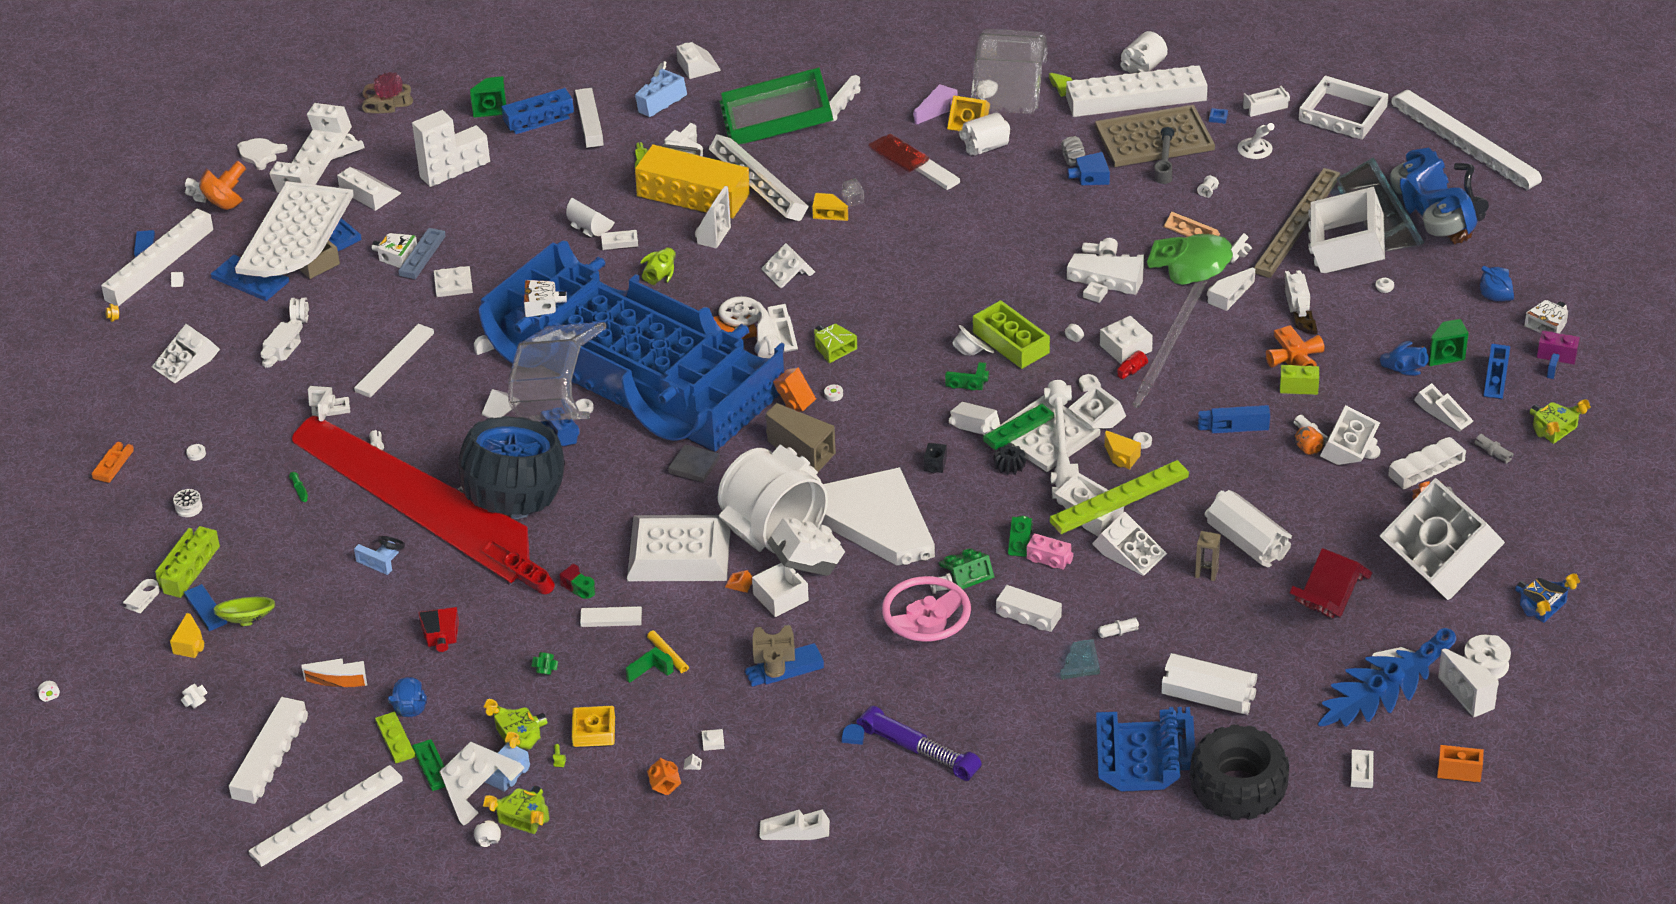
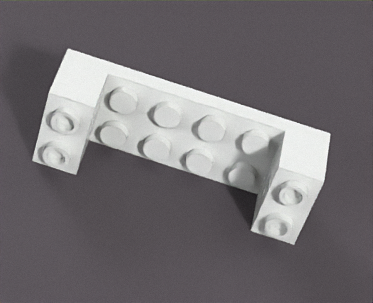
(329, 128)

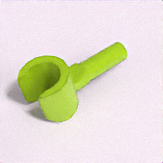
(559, 760)

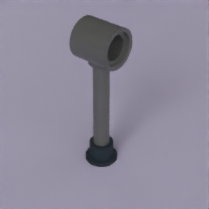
(1163, 168)

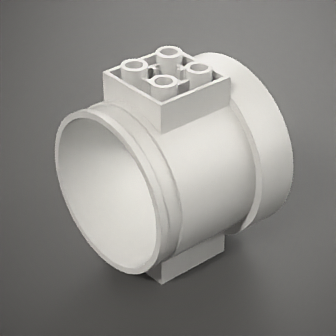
(767, 487)

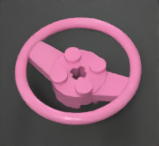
(927, 616)

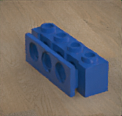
(545, 112)

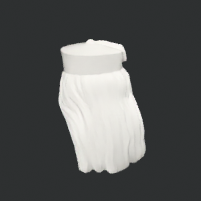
(766, 334)

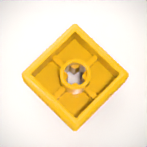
(593, 726)

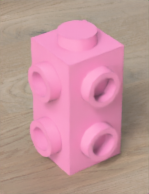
(1049, 551)

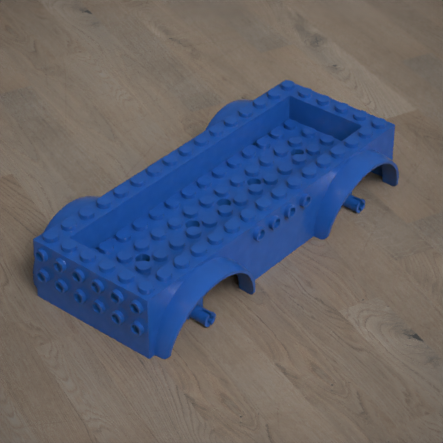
(653, 356)

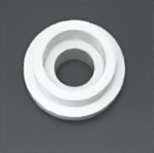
(1384, 285)

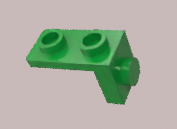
(966, 380)
(1020, 535)
(652, 658)

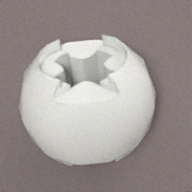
(487, 833)

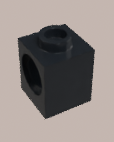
(935, 457)

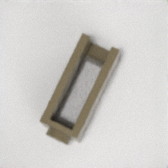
(1208, 553)

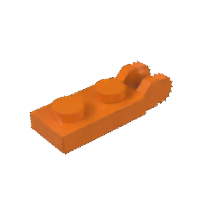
(112, 462)

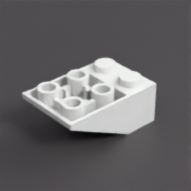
(185, 354)
(1129, 545)

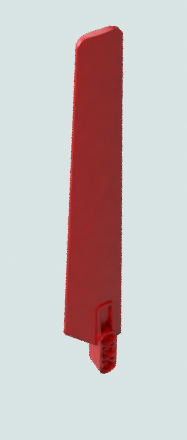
(484, 536)

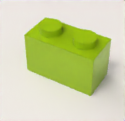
(1299, 379)

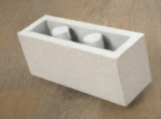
(1028, 608)

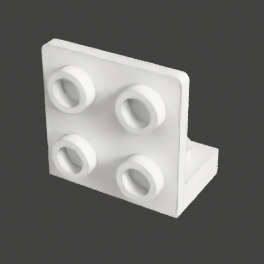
(785, 266)

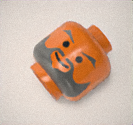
(1309, 440)

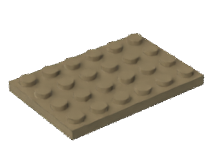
(1139, 139)

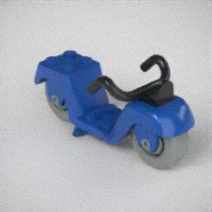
(1426, 190)

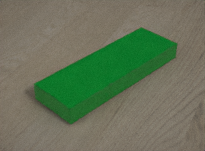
(430, 763)

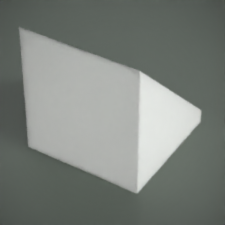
(177, 279)
(691, 762)

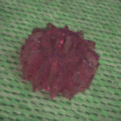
(388, 85)

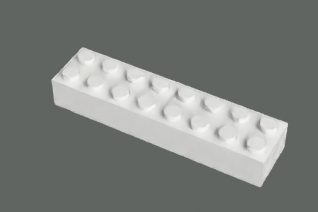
(1136, 91)

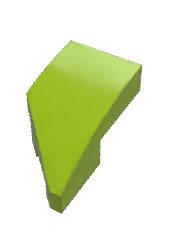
(1059, 82)

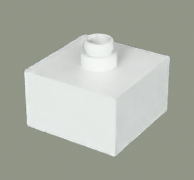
(1442, 539)

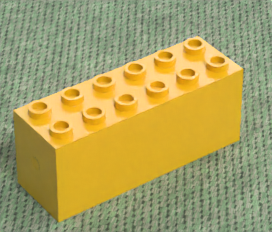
(690, 179)

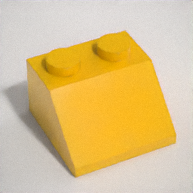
(965, 110)

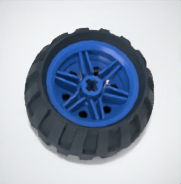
(511, 465)

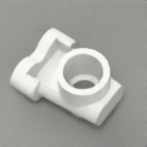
(193, 189)

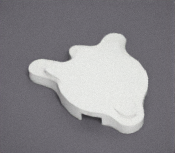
(260, 151)

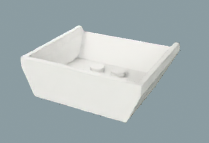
(678, 548)

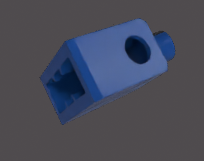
(1091, 170)

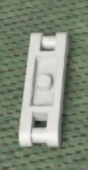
(845, 94)

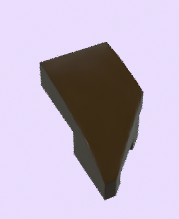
(1305, 323)

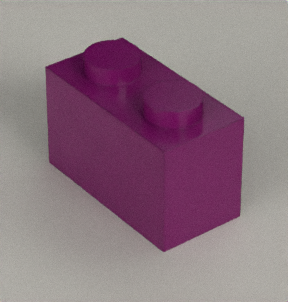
(1559, 344)

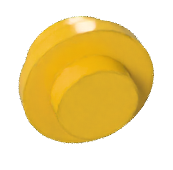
(112, 312)

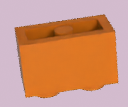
(794, 389)
(1460, 763)

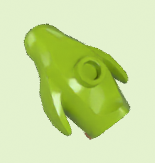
(659, 265)

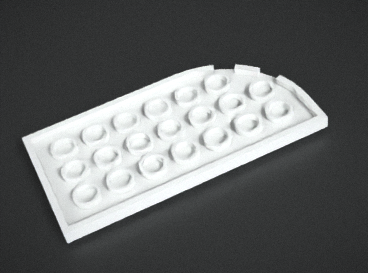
(294, 229)

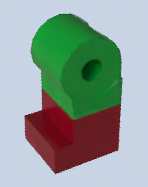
(577, 582)

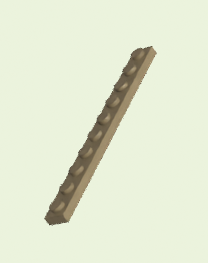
(1295, 224)

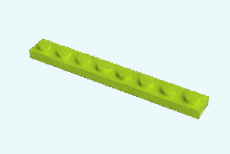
(1119, 497)

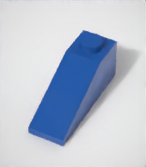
(1497, 371)

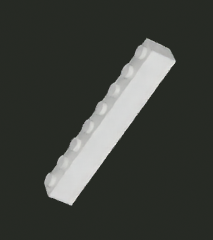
(760, 178)
(157, 257)

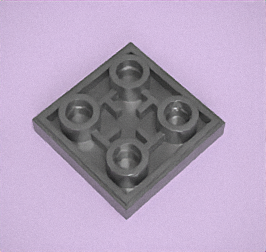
(694, 463)

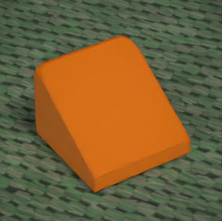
(740, 581)

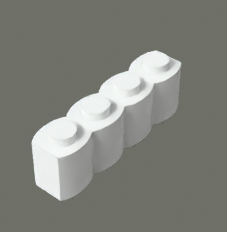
(1428, 462)

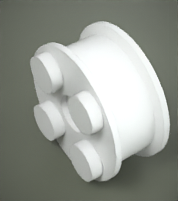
(1489, 652)

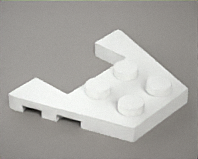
(469, 771)

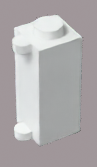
(974, 418)

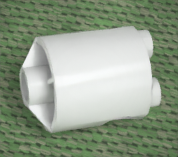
(1144, 53)
(985, 133)

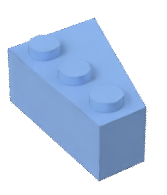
(660, 93)

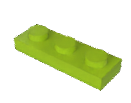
(395, 737)

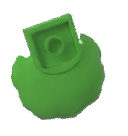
(1191, 257)

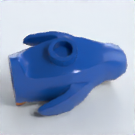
(1405, 359)

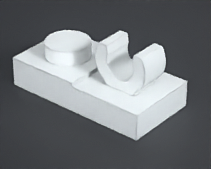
(1240, 247)

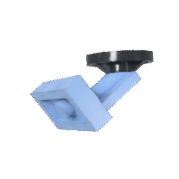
(380, 559)

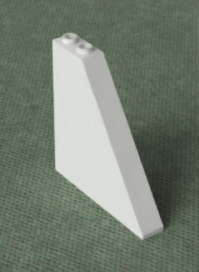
(879, 516)

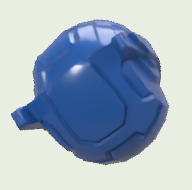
(1496, 284)
(408, 697)

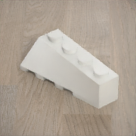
(1116, 273)

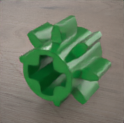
(544, 663)

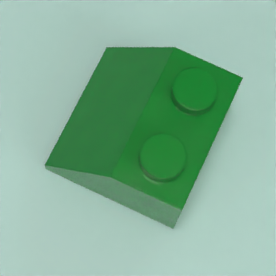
(488, 97)
(1448, 343)

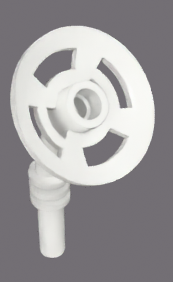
(1255, 143)

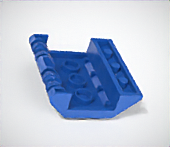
(1138, 753)

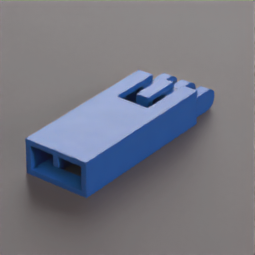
(1235, 419)
(806, 660)
(1187, 745)

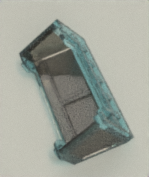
(1398, 226)

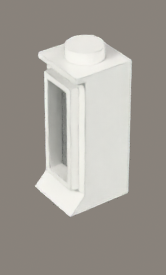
(1266, 101)

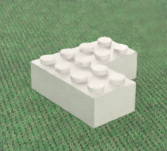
(444, 153)

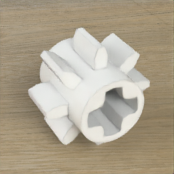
(194, 696)

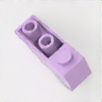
(935, 104)

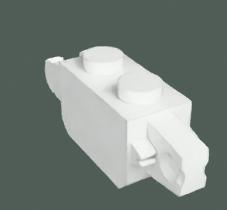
(1297, 293)
(281, 342)

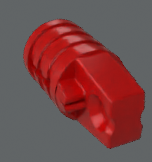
(1132, 364)

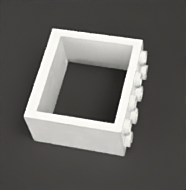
(1352, 248)

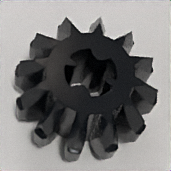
(1009, 459)

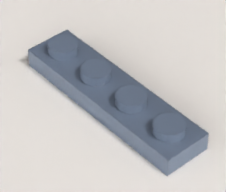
(422, 253)

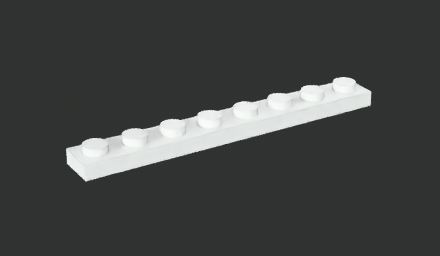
(325, 815)

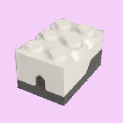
(806, 546)

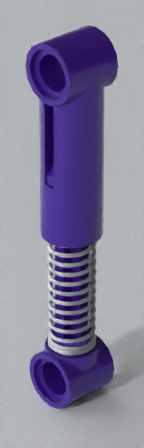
(876, 722)

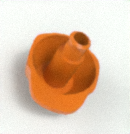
(219, 189)

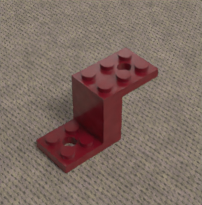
(1330, 583)

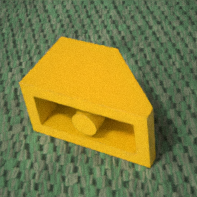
(829, 207)
(1122, 450)
(187, 638)

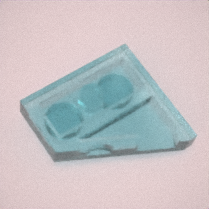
(1081, 660)

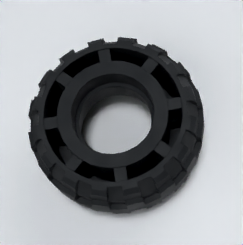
(1239, 750)

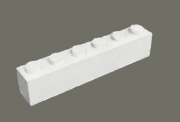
(268, 750)

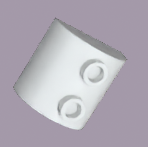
(587, 218)

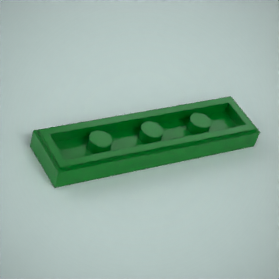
(1018, 427)

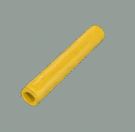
(664, 647)

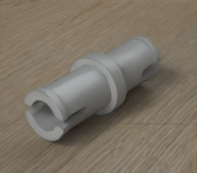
(1494, 448)

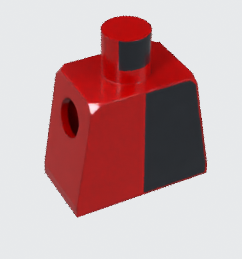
(440, 627)

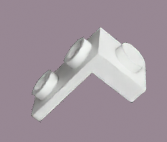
(322, 398)

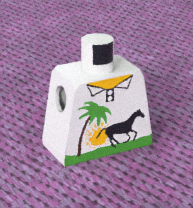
(395, 248)

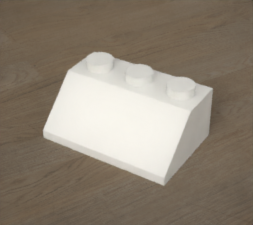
(366, 188)
(1350, 437)

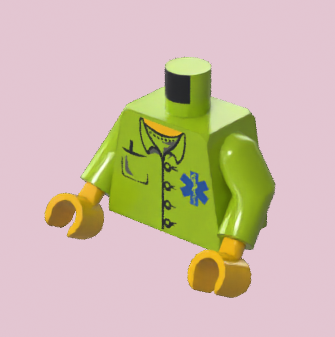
(1556, 420)
(516, 726)
(520, 809)

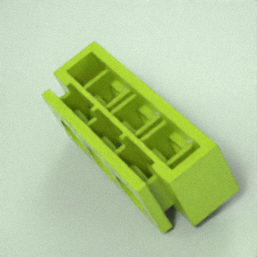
(189, 562)

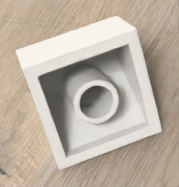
(695, 60)
(1098, 408)

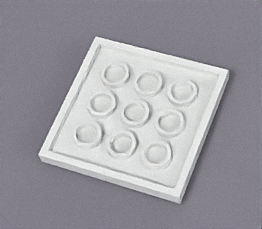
(1042, 442)

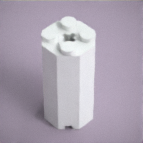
(1248, 528)
(1209, 683)

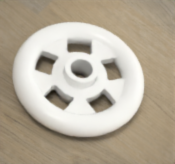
(739, 311)

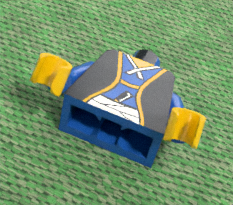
(1545, 597)

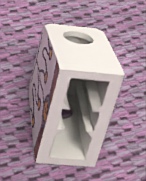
(542, 297)
(1547, 317)

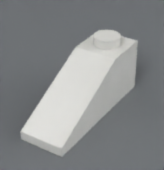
(1230, 289)

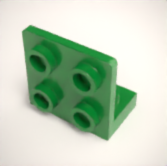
(969, 567)

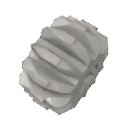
(1072, 149)

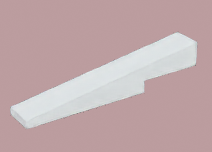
(589, 117)

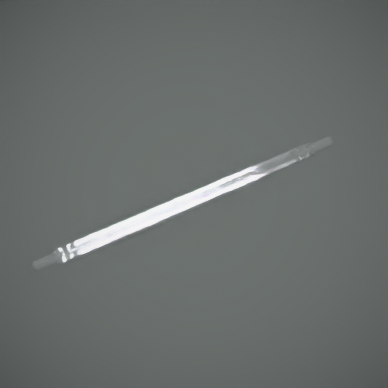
(1169, 342)

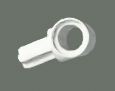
(1107, 246)

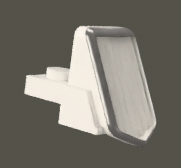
(684, 141)

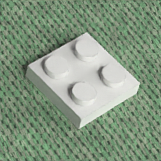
(453, 281)

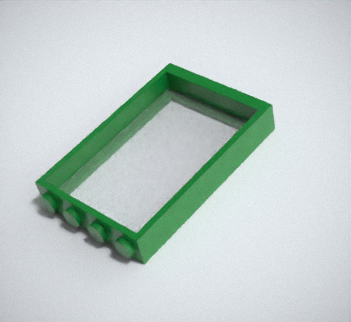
(776, 106)

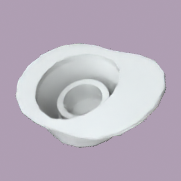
(969, 344)

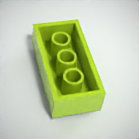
(1011, 334)

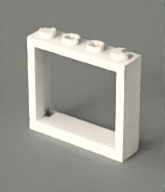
(1347, 91)

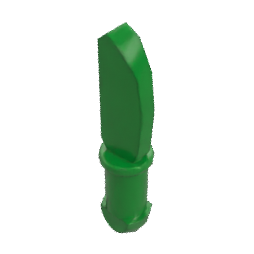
(298, 485)

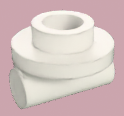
(1373, 450)

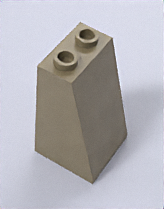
(802, 433)

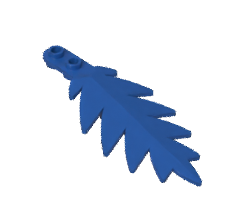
(1384, 682)

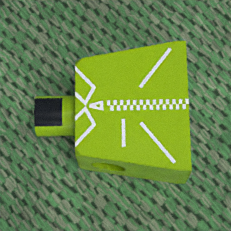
(834, 342)

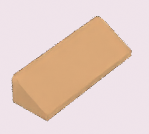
(1187, 226)

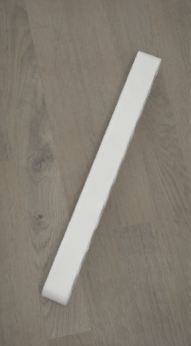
(1467, 139)

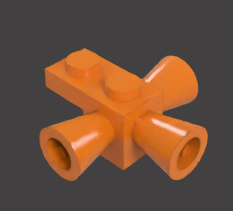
(1294, 349)

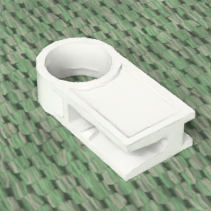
(139, 599)

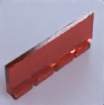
(899, 152)

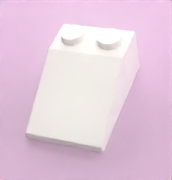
(716, 221)
(1081, 489)
(1468, 682)

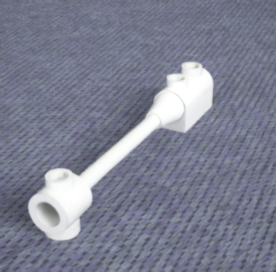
(1058, 395)

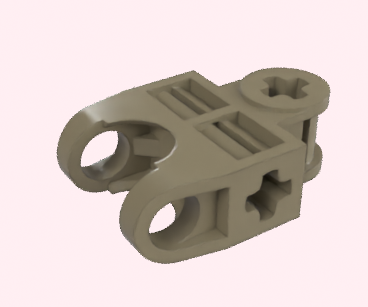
(381, 103)
(773, 650)

